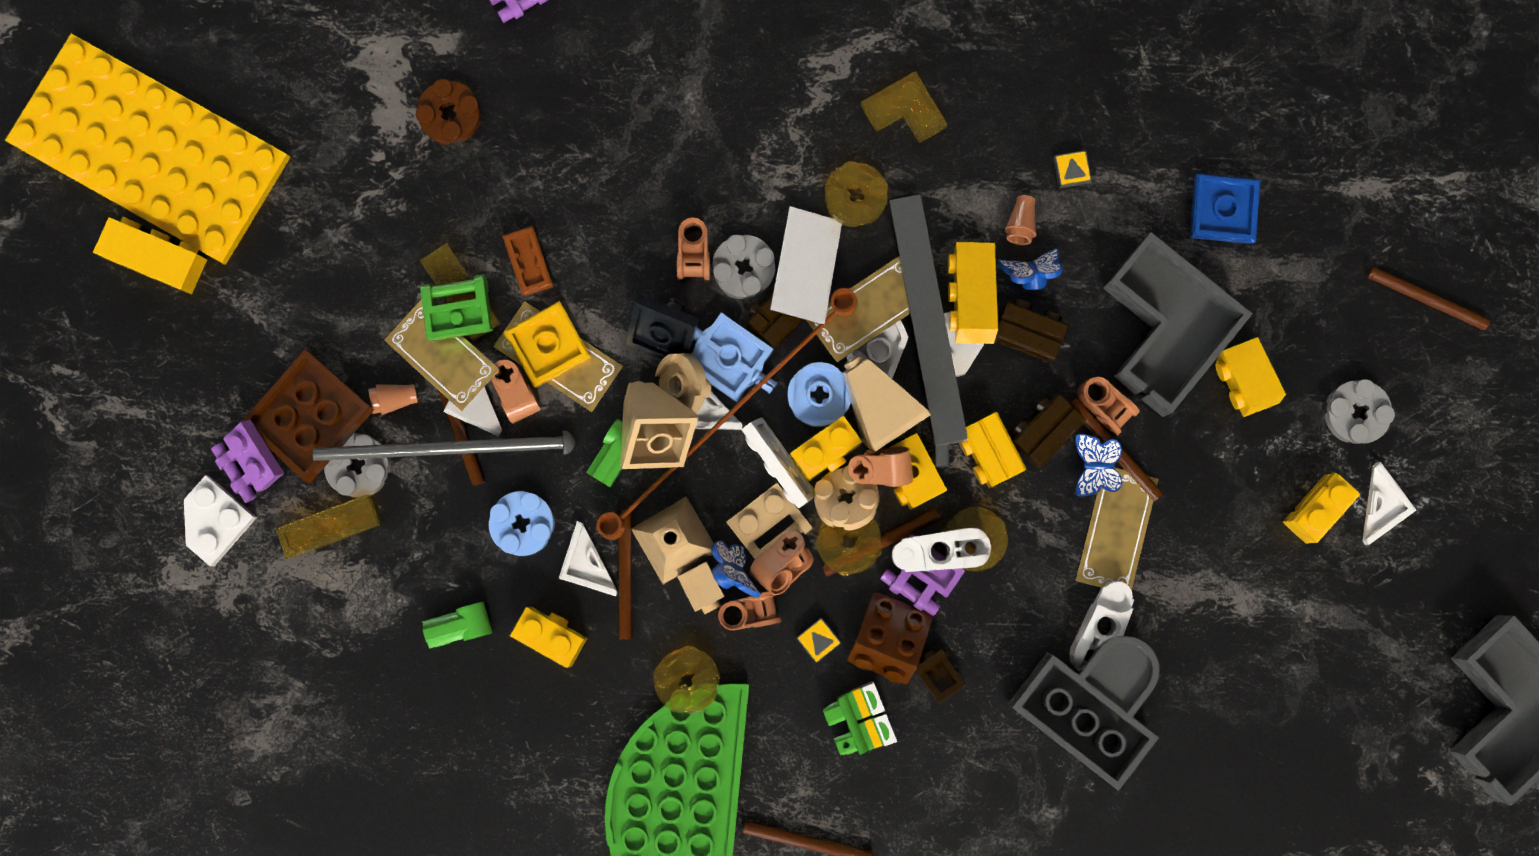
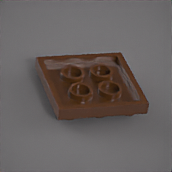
(305, 412)

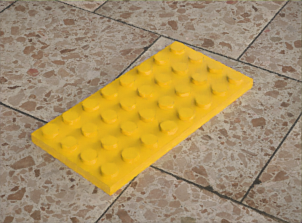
(148, 148)

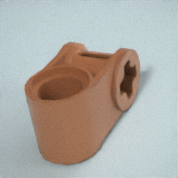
(693, 257)
(517, 395)
(1112, 407)
(882, 467)
(782, 566)
(752, 612)

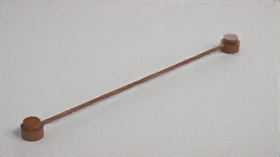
(843, 303)

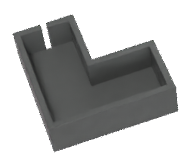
(1188, 321)
(1506, 742)

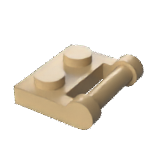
(762, 516)

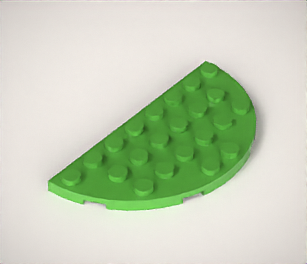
(680, 781)

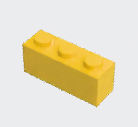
(150, 254)
(973, 293)

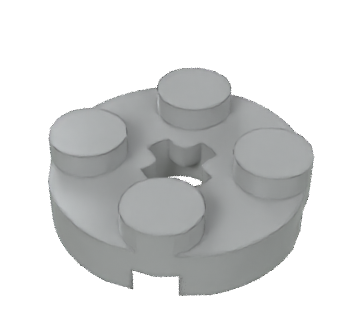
(726, 272)
(1377, 412)
(354, 484)

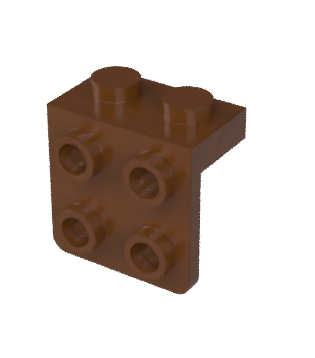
(890, 638)

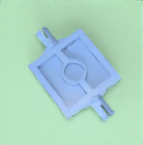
(731, 357)

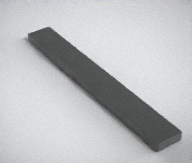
(928, 321)

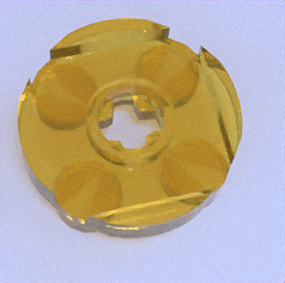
(853, 176)
(987, 522)
(849, 560)
(685, 698)

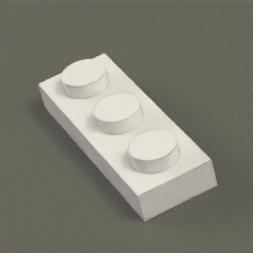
(778, 462)

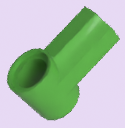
(607, 462)
(464, 624)

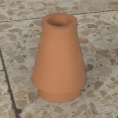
(1022, 224)
(391, 397)

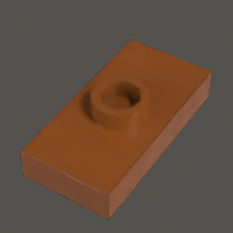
(528, 261)

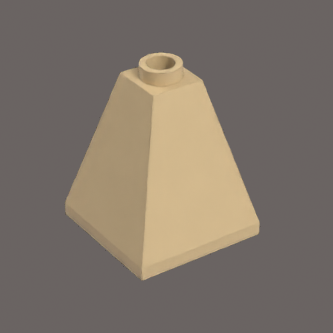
(879, 404)
(654, 428)
(690, 548)

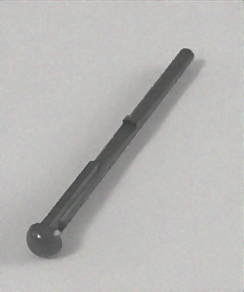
(564, 442)

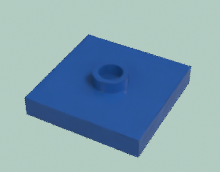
(1225, 208)

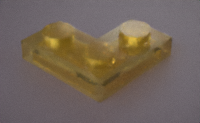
(909, 100)

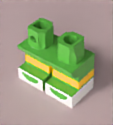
(864, 734)

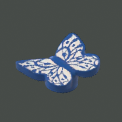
(1033, 274)
(1098, 465)
(730, 569)

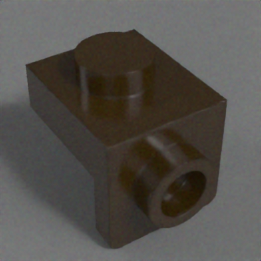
(939, 675)

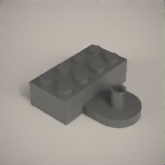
(1095, 708)

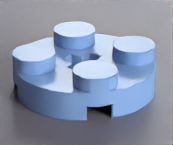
(806, 381)
(538, 531)

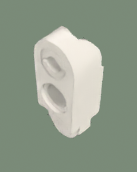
(915, 552)
(1112, 602)

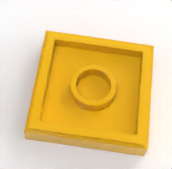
(547, 344)

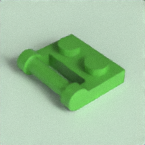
(458, 317)

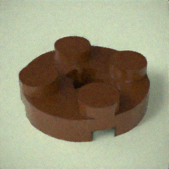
(430, 112)

